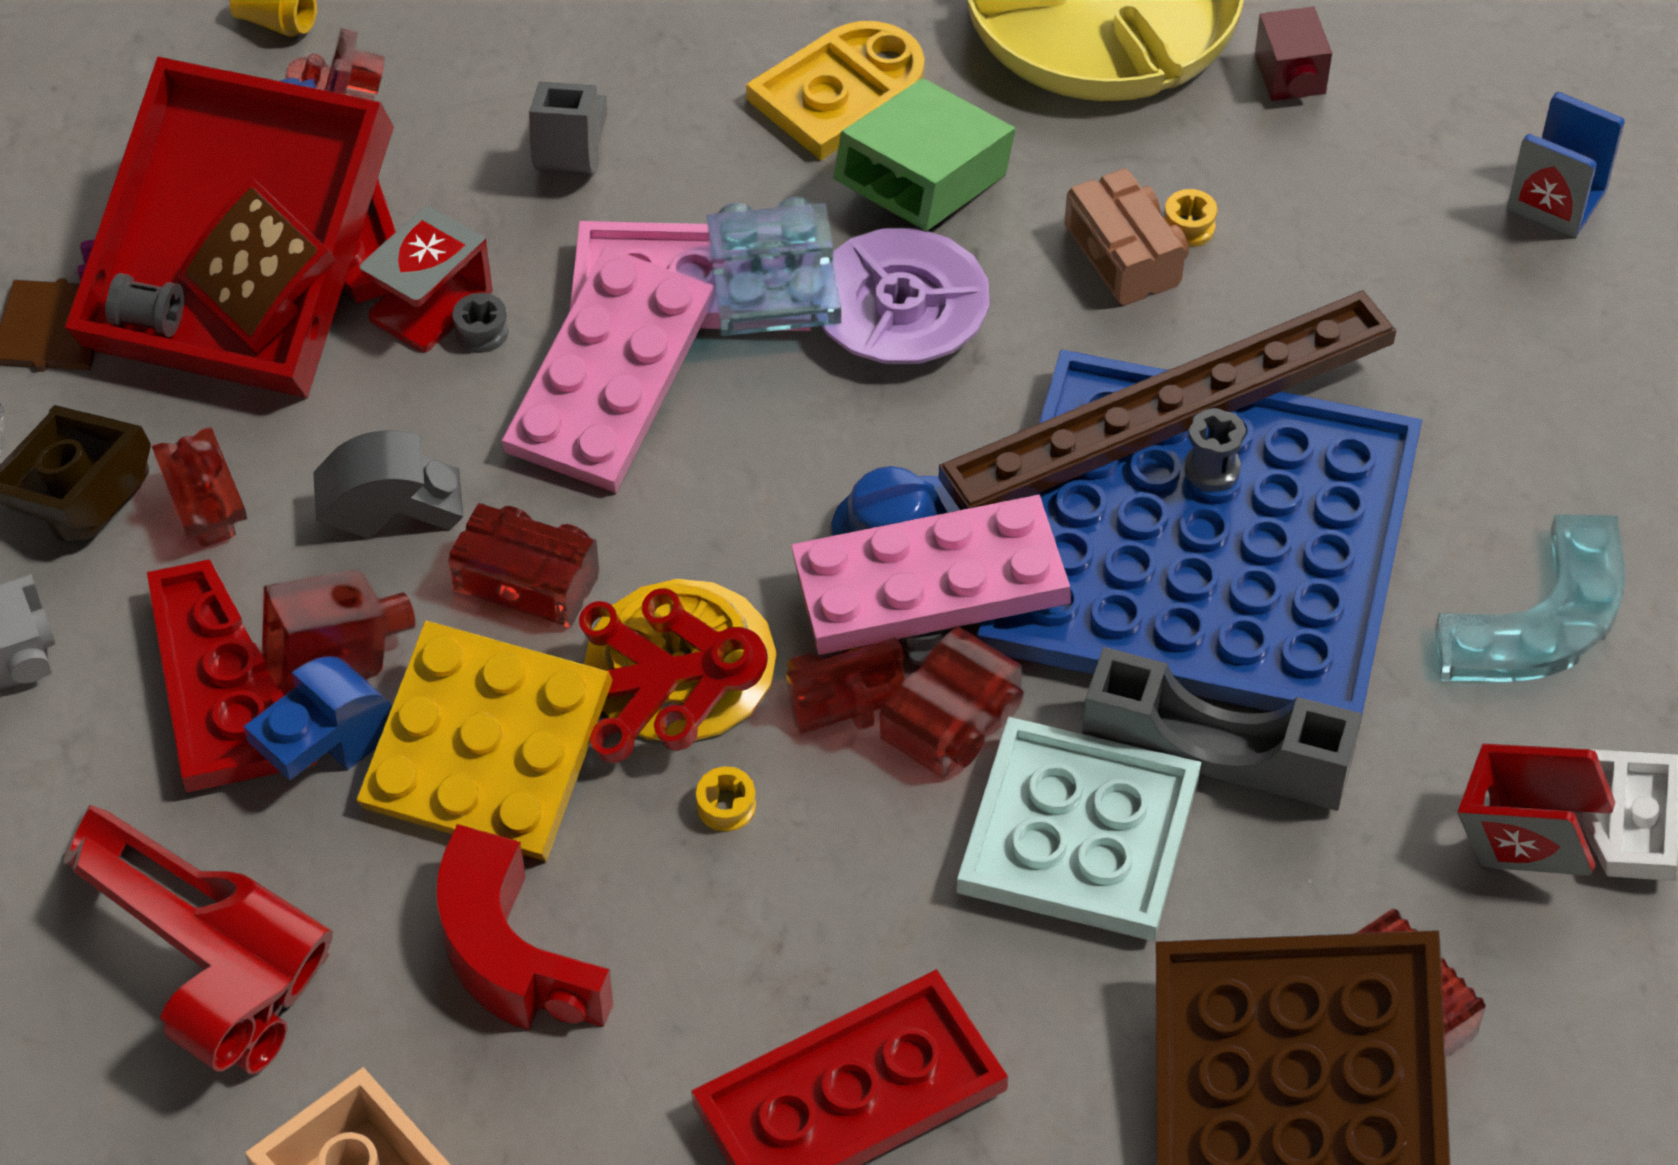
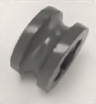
(478, 336)

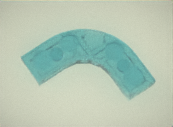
(1554, 632)

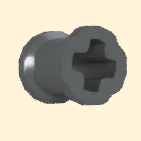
(144, 304)
(1206, 457)

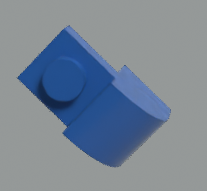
(324, 713)

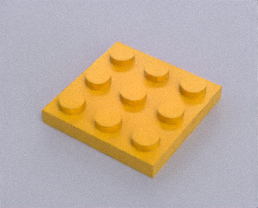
(485, 738)

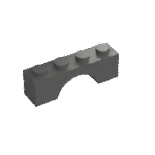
(1285, 752)

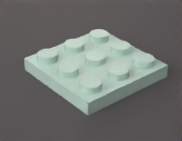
(1079, 828)

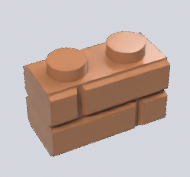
(1126, 236)

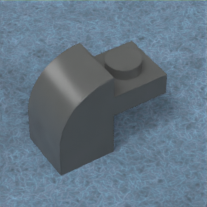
(566, 127)
(384, 475)

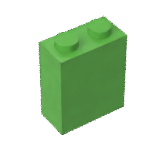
(923, 153)

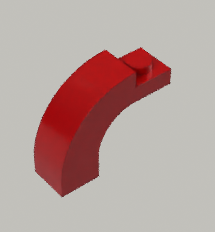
(497, 967)

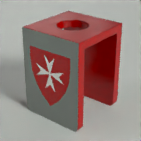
(428, 272)
(1530, 782)

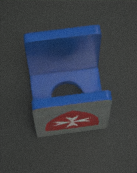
(1567, 169)

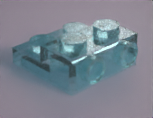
(773, 267)

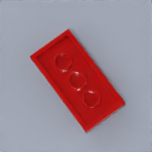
(854, 1083)

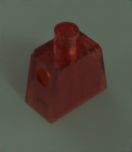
(329, 618)

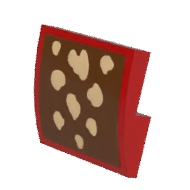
(254, 265)

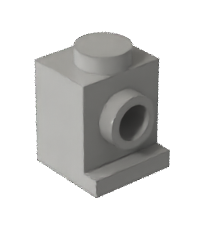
(22, 634)

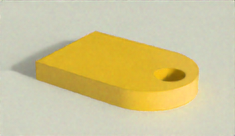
(836, 82)

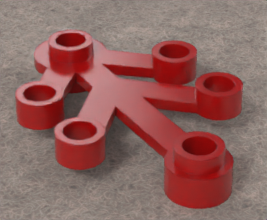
(659, 673)

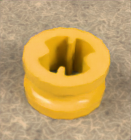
(1192, 203)
(708, 791)

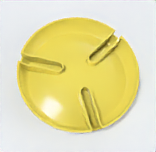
(1106, 45)

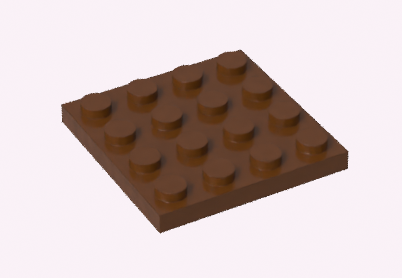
(1302, 1051)

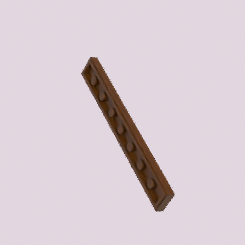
(1167, 403)

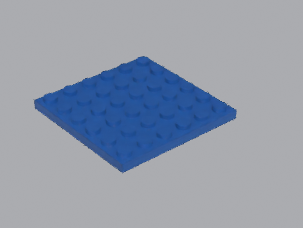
(1236, 587)

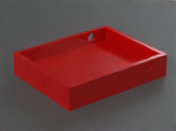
(186, 158)

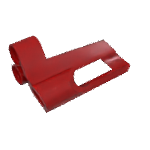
(250, 944)

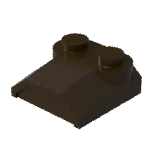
(75, 471)

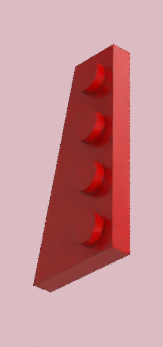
(211, 676)

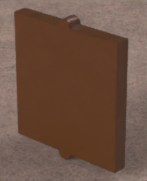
(35, 327)

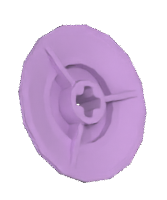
(930, 273)

